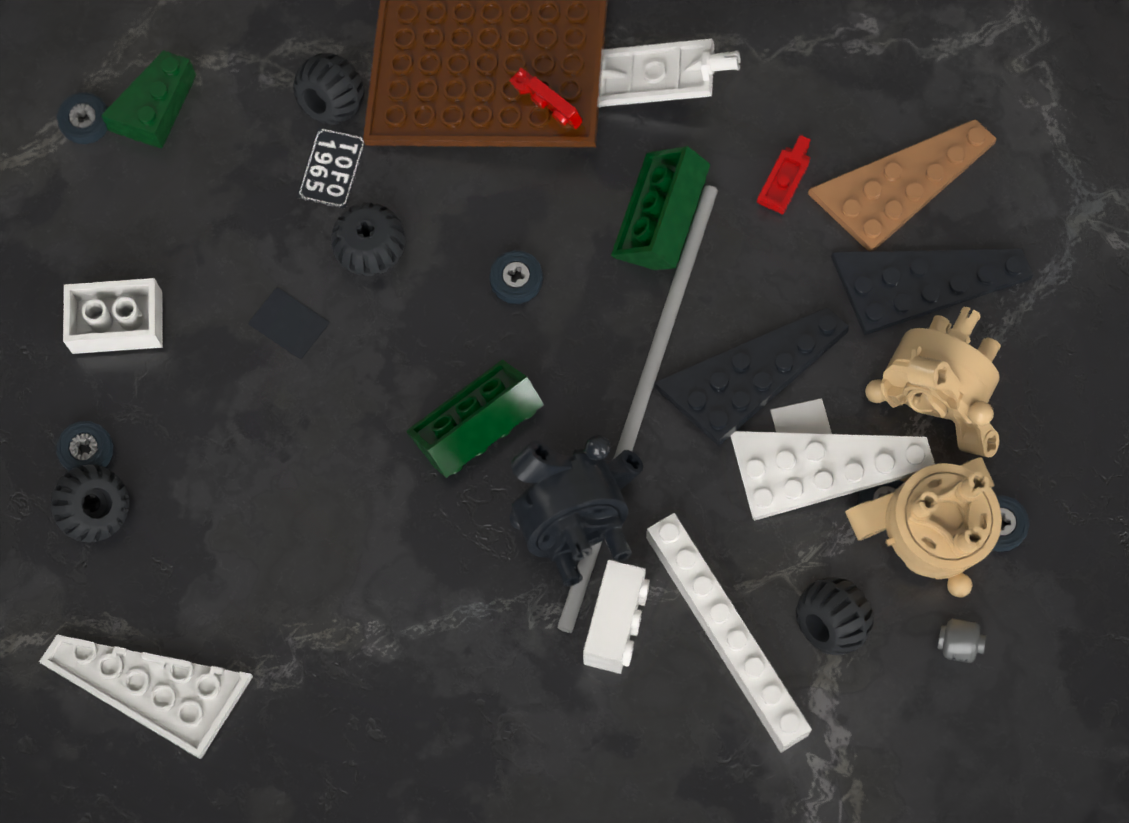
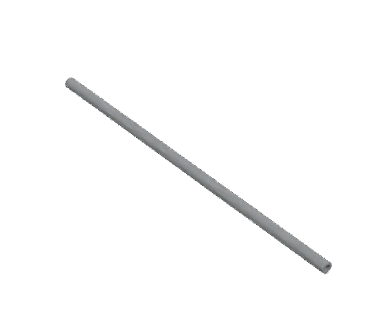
(647, 381)

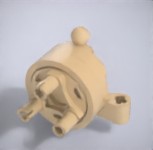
(946, 379)
(937, 521)

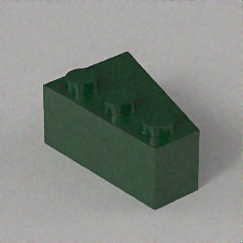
(152, 101)

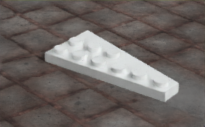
(806, 468)
(161, 692)

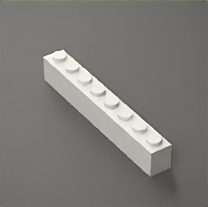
(728, 633)

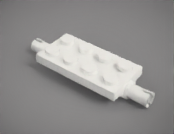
(662, 72)

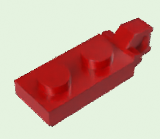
(546, 97)
(785, 176)

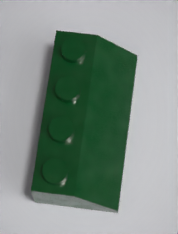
(661, 208)
(475, 418)

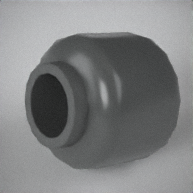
(961, 640)

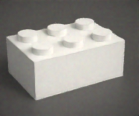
(112, 316)
(616, 617)

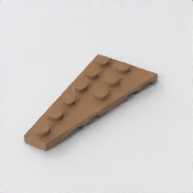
(890, 191)

